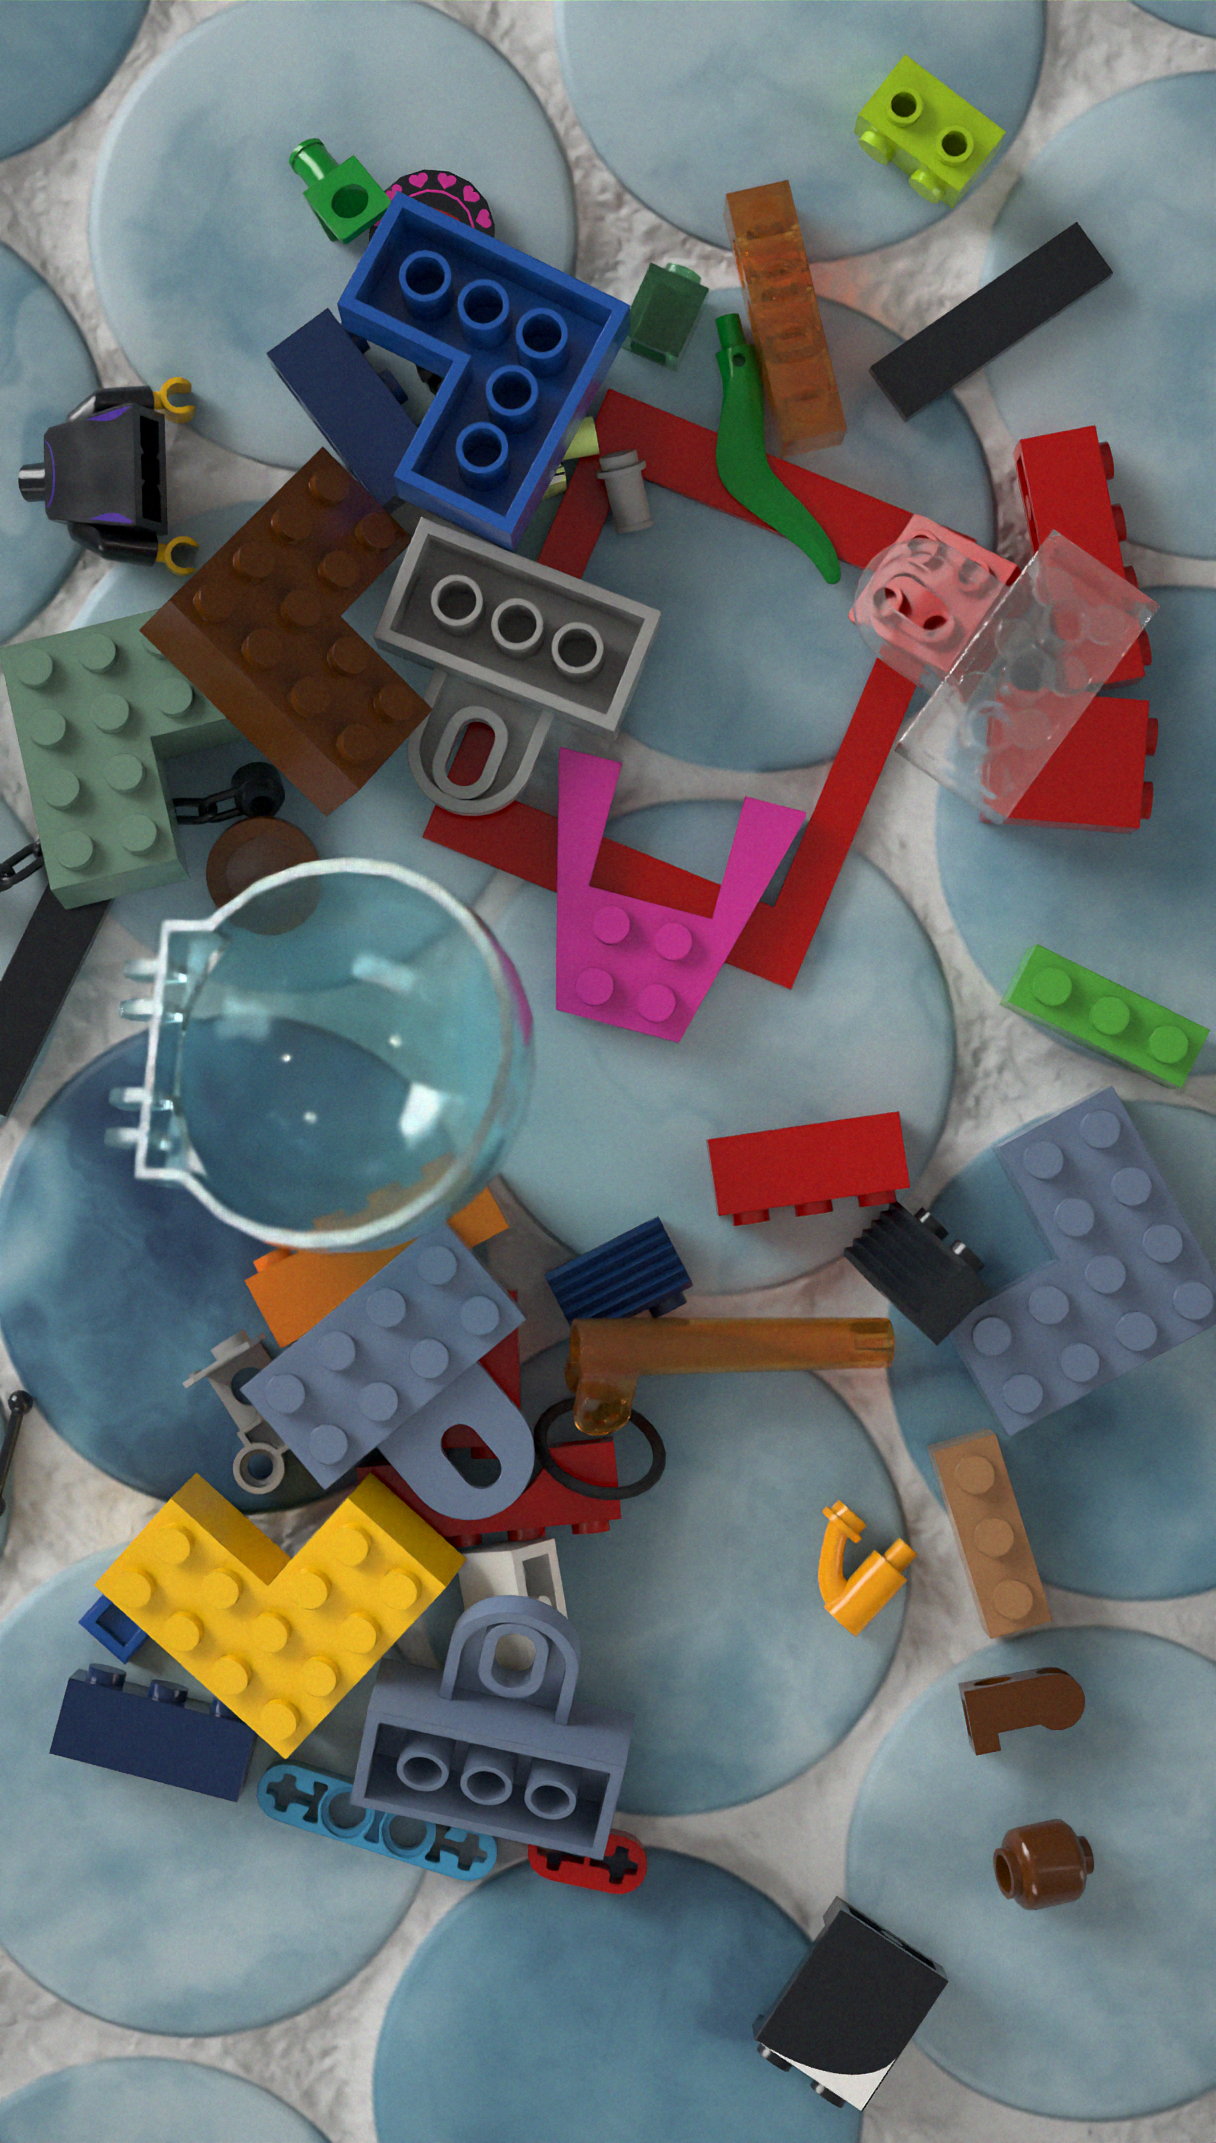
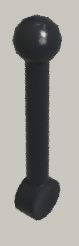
(19, 1403)

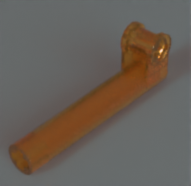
(613, 1353)

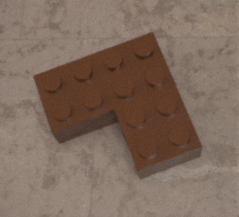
(269, 638)

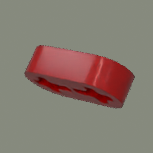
(592, 1873)

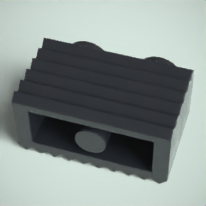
(919, 1272)

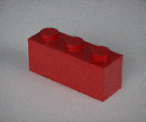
(808, 1167)

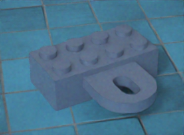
(399, 1372)
(497, 1743)

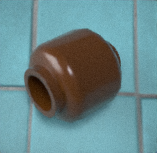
(1043, 1864)

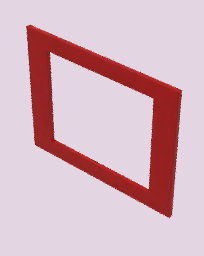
(526, 839)

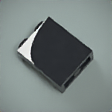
(849, 2007)

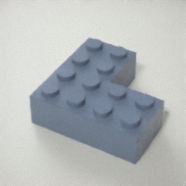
(1119, 1274)

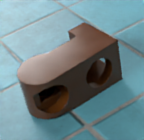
(1019, 1701)

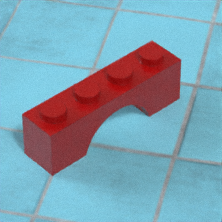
(539, 1505)

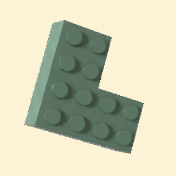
(93, 735)

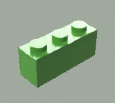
(1104, 1017)

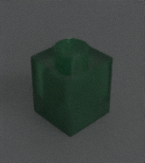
(666, 314)

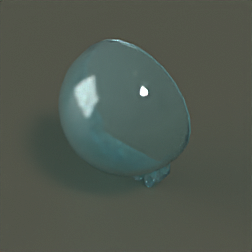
(331, 1058)

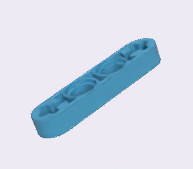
(374, 1830)

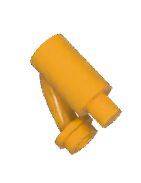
(874, 1582)

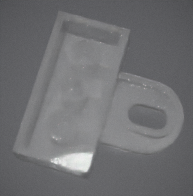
(1006, 664)

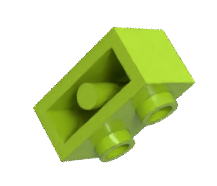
(927, 133)

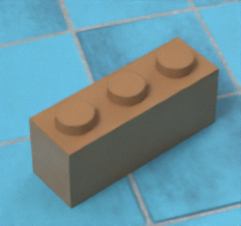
(989, 1533)

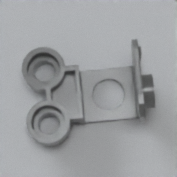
(255, 1431)

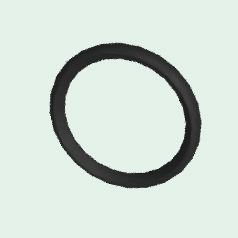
(584, 1488)

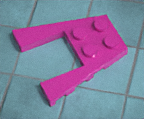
(634, 958)

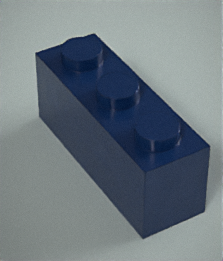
(348, 402)
(154, 1732)

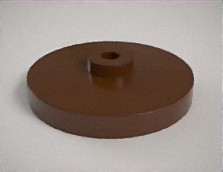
(252, 852)

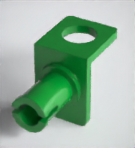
(340, 195)

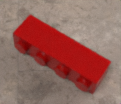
(1067, 491)

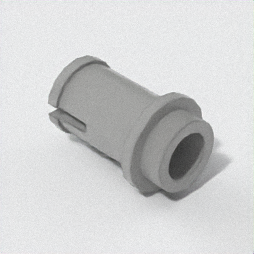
(626, 490)

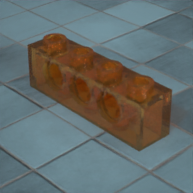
(784, 318)

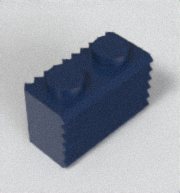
(623, 1277)

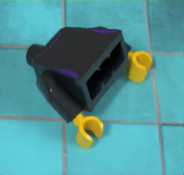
(109, 474)

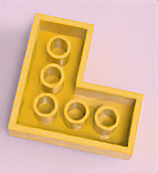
(276, 1630)

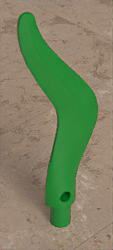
(742, 454)

